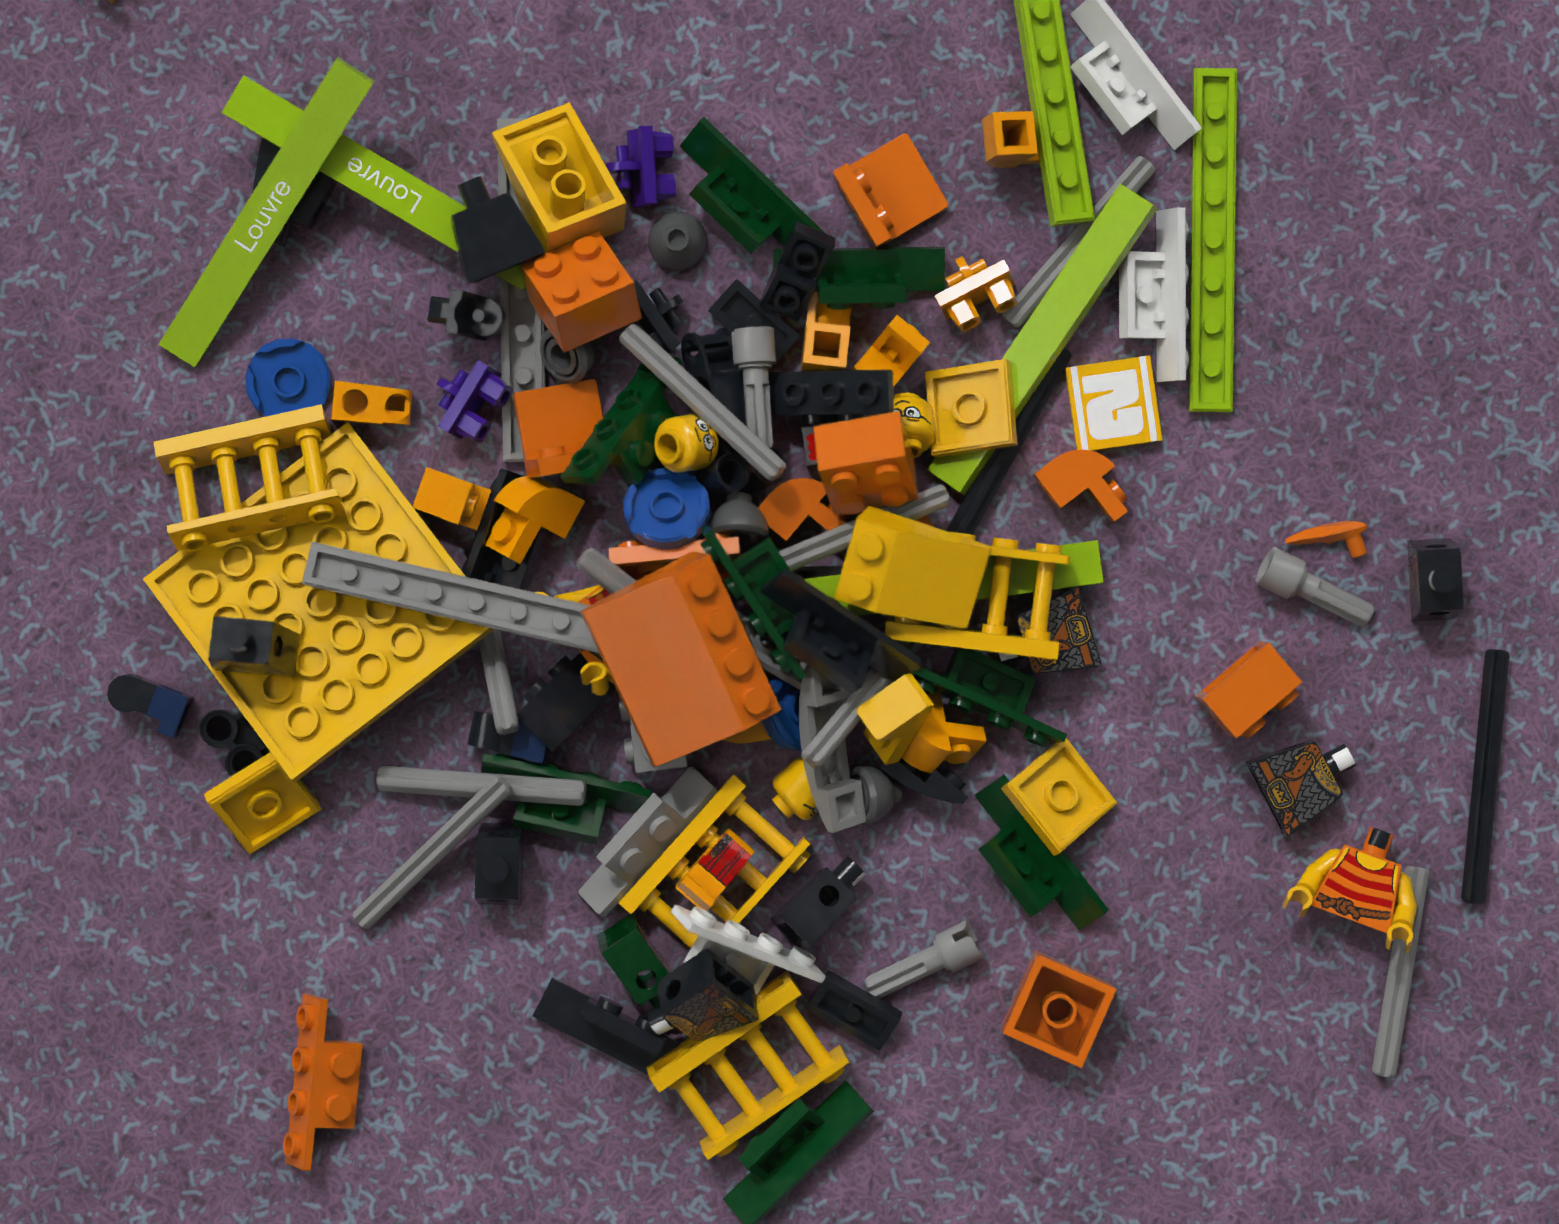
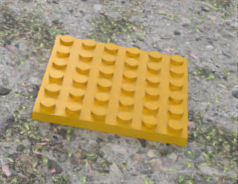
(352, 651)

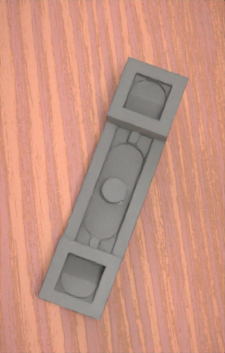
(833, 791)

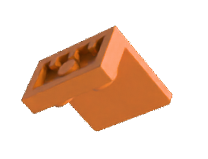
(890, 190)
(555, 424)

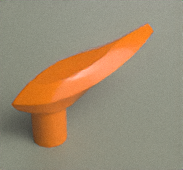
(1334, 532)

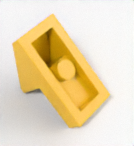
(895, 717)

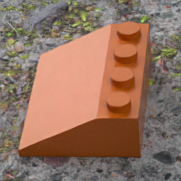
(680, 658)

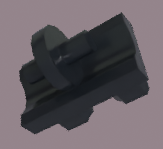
(467, 314)
(653, 320)

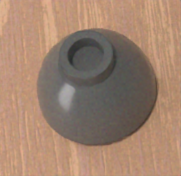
(677, 241)
(567, 366)
(740, 519)
(878, 792)

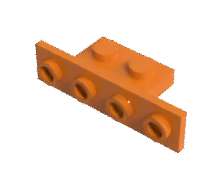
(323, 1082)

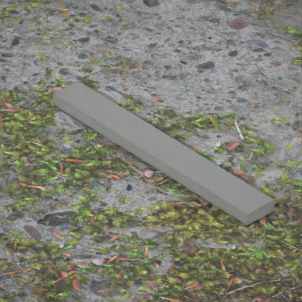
(520, 338)
(448, 596)

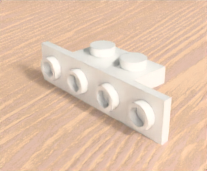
(1126, 79)
(1155, 295)
(742, 951)

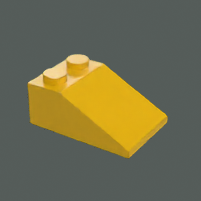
(559, 178)
(911, 570)

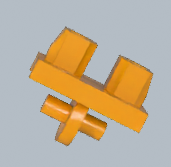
(972, 286)

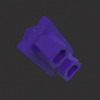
(637, 166)
(465, 398)

